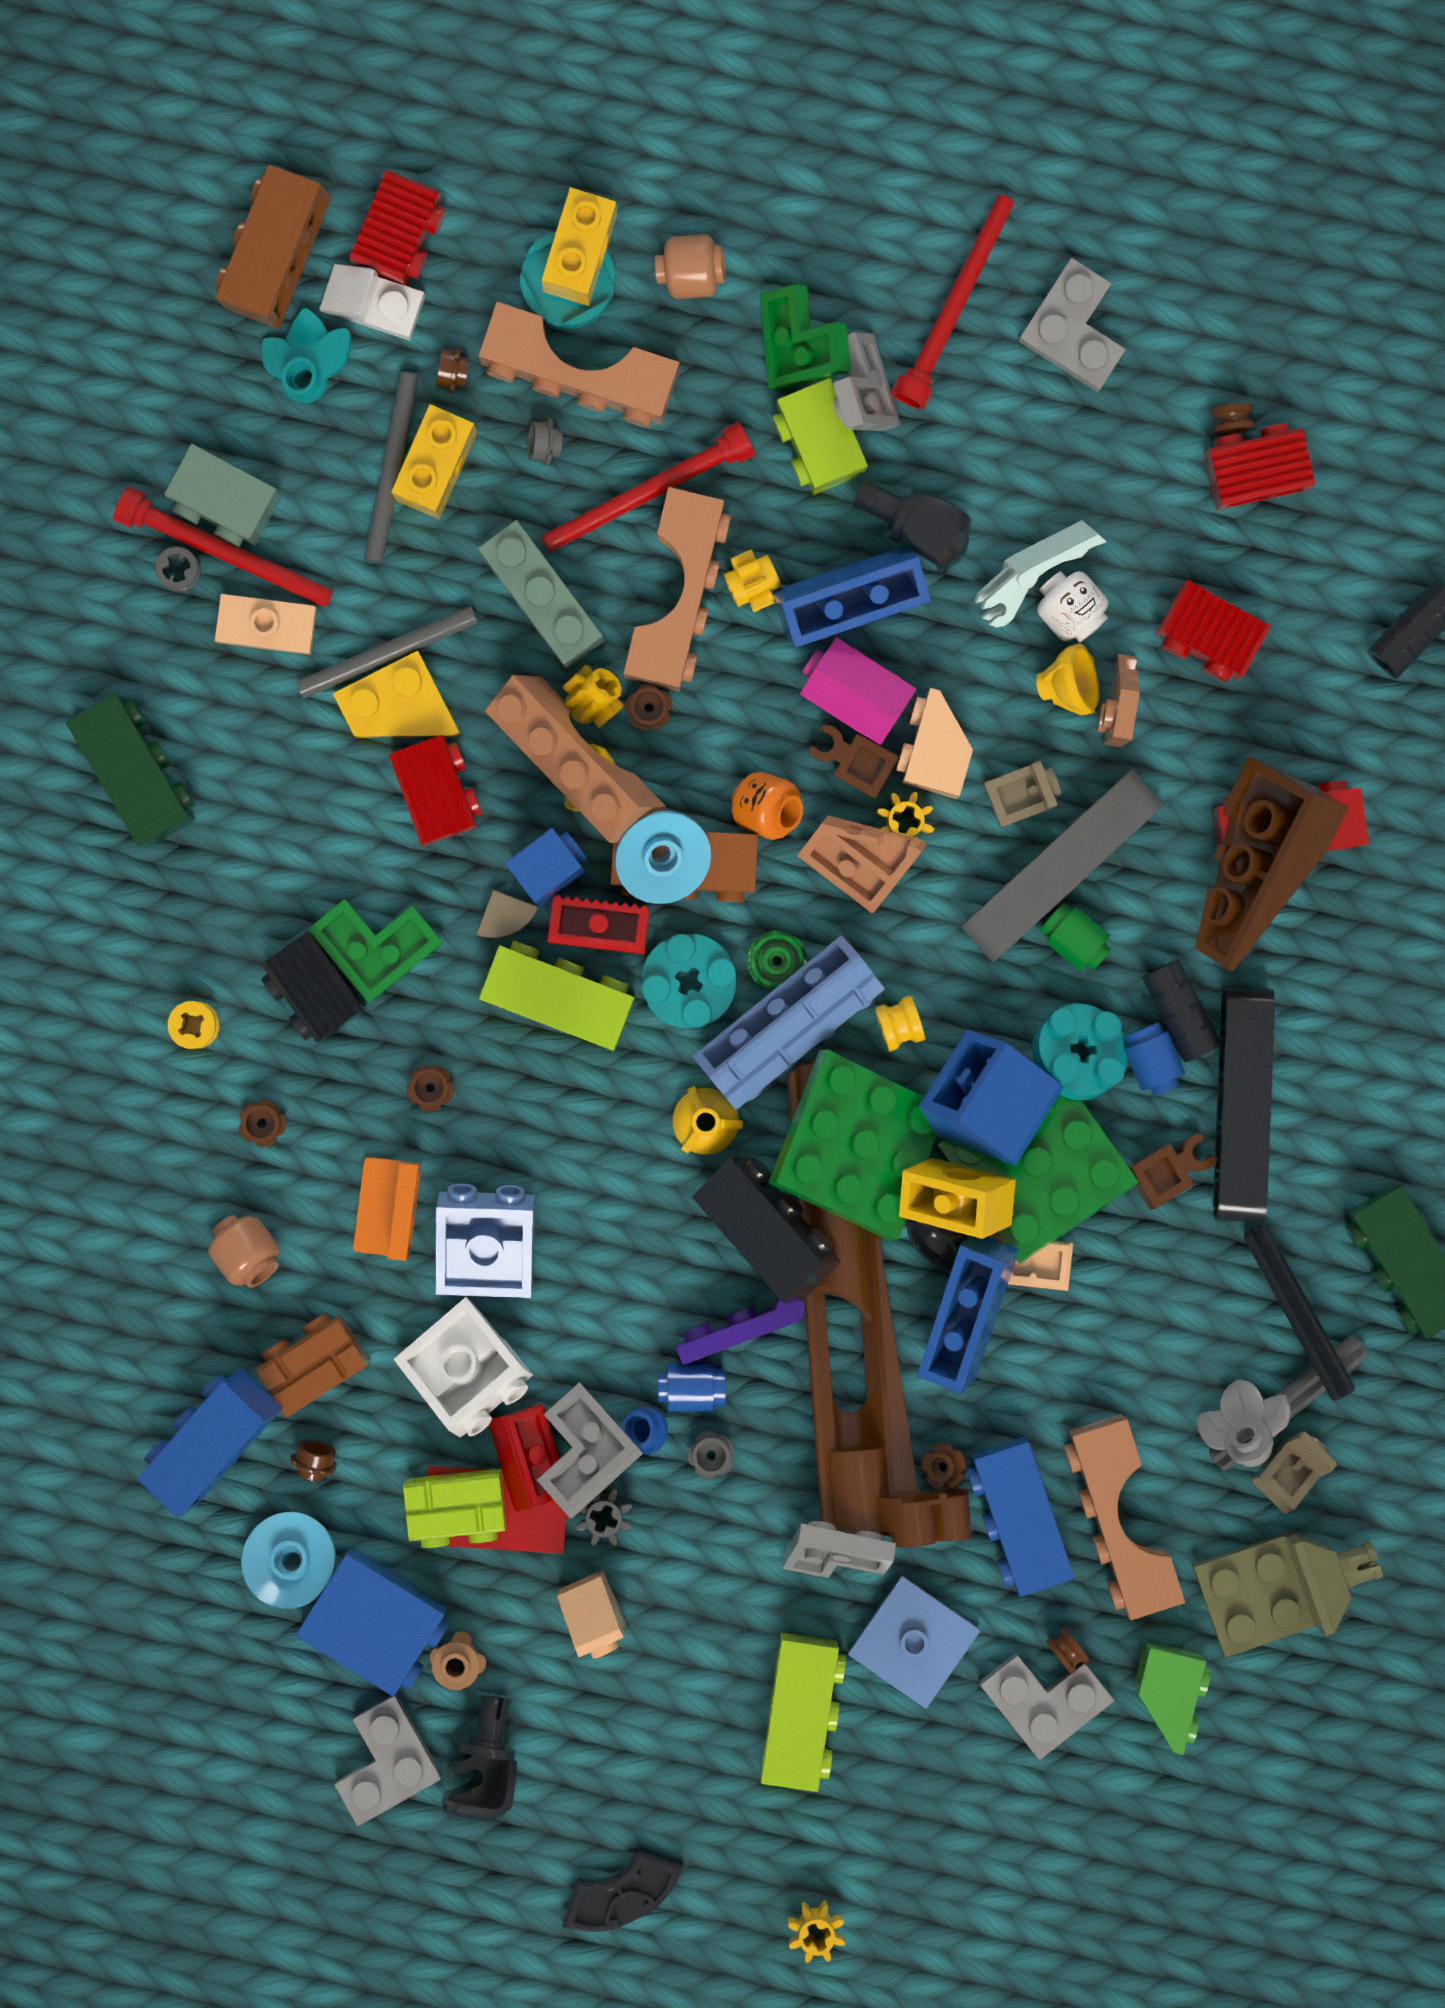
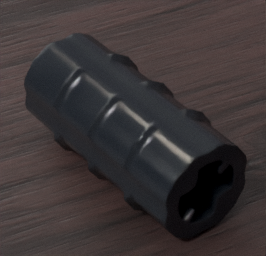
(1411, 632)
(1181, 1010)

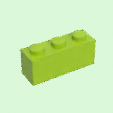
(558, 995)
(802, 1712)

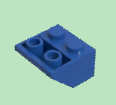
(989, 1098)

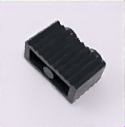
(312, 987)

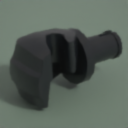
(923, 520)
(492, 1764)

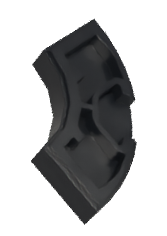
(622, 1897)

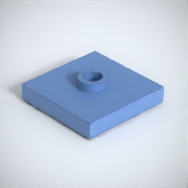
(913, 1641)

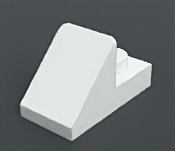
(372, 301)

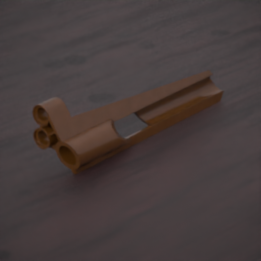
(867, 1453)

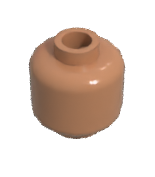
(691, 266)
(244, 1250)

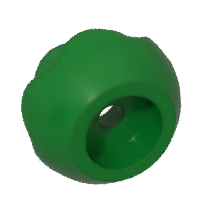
(765, 949)

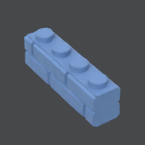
(789, 1022)

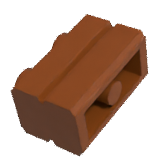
(313, 1364)

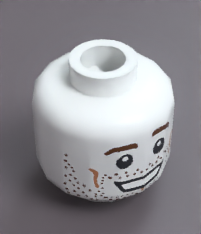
(1072, 606)

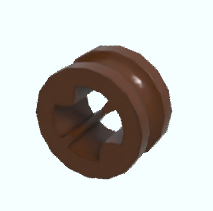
(1232, 419)
(1067, 1650)

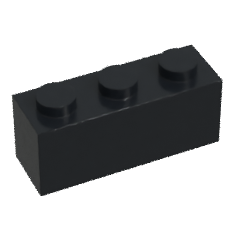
(767, 1228)

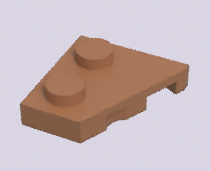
(1119, 712)
(860, 858)

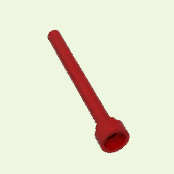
(914, 386)
(730, 447)
(138, 511)

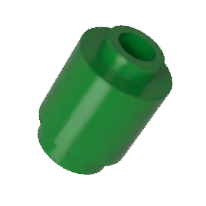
(1076, 937)

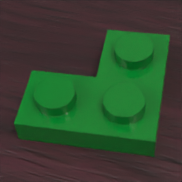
(793, 348)
(370, 959)

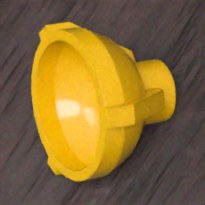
(1071, 681)
(705, 1101)

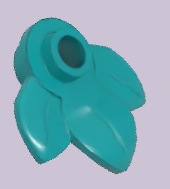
(305, 351)

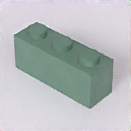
(541, 595)

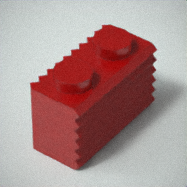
(398, 228)
(1259, 467)
(1211, 631)
(434, 789)
(598, 925)

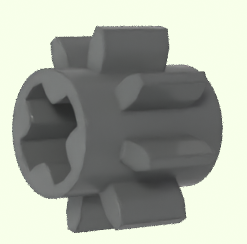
(610, 1527)

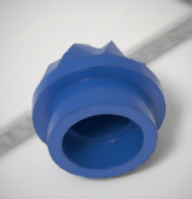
(646, 1429)

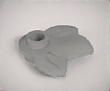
(1245, 1417)

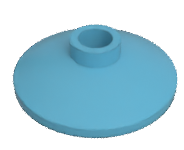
(671, 875)
(267, 1553)

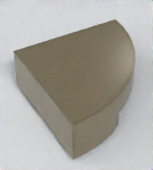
(505, 916)

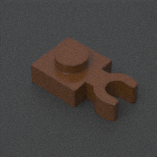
(861, 763)
(1166, 1174)

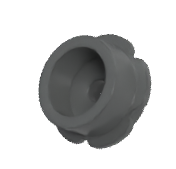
(544, 441)
(698, 1455)

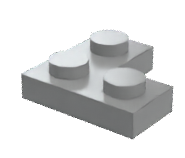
(1061, 330)
(864, 396)
(597, 1455)
(820, 1548)
(1043, 1715)
(399, 1764)

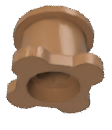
(462, 1649)

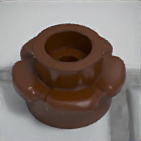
(452, 369)
(648, 694)
(430, 1100)
(249, 1123)
(314, 1460)
(955, 1463)

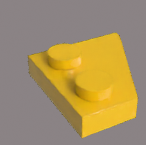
(396, 703)

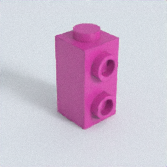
(856, 690)

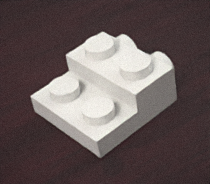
(464, 1369)

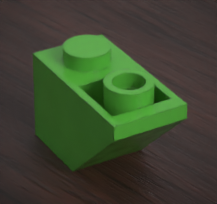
(1169, 1687)

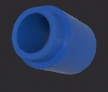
(1153, 1059)
(691, 1387)

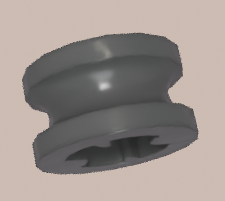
(191, 574)

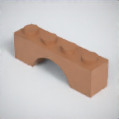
(635, 385)
(690, 530)
(543, 730)
(1106, 1459)

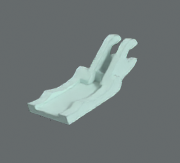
(1024, 568)

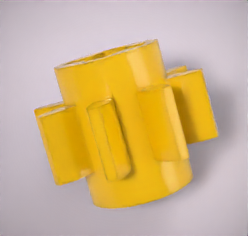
(752, 580)
(593, 696)
(917, 815)
(808, 1941)

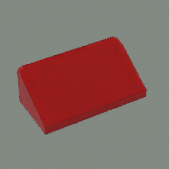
(525, 1454)

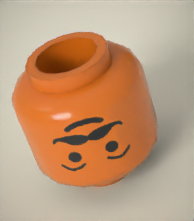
(767, 805)

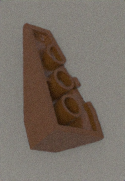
(1270, 847)

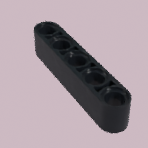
(1244, 1104)

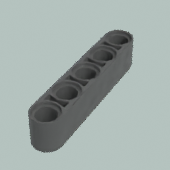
(1062, 865)

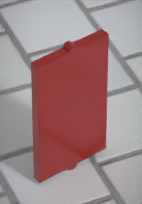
(527, 1530)

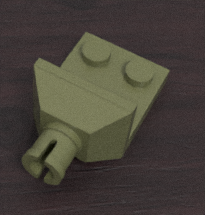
(1280, 1588)

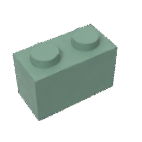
(222, 495)

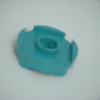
(557, 311)
(695, 1007)
(1101, 1036)

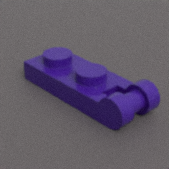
(742, 1326)

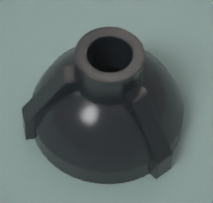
(935, 1243)

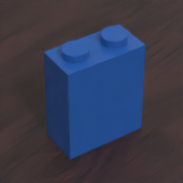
(374, 1623)

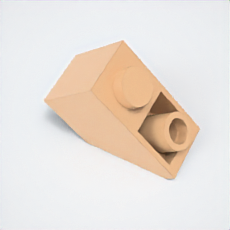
(939, 749)
(592, 1615)

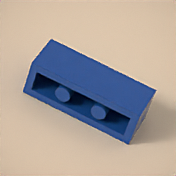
(851, 596)
(548, 866)
(968, 1312)
(208, 1441)
(1019, 1517)

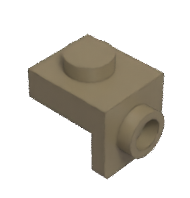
(1022, 793)
(1293, 1470)

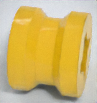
(899, 1023)
(206, 1026)

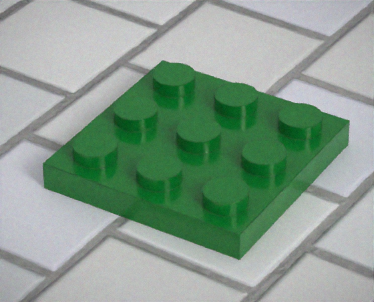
(853, 1144)
(1059, 1179)

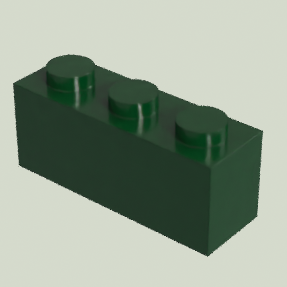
(132, 769)
(1403, 1256)

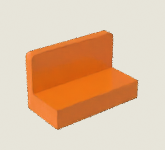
(387, 1207)

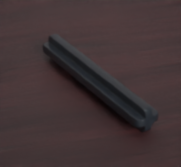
(1299, 1312)

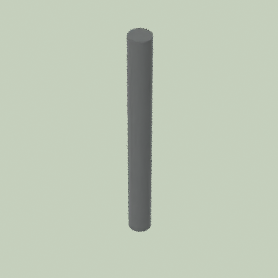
(391, 467)
(387, 652)

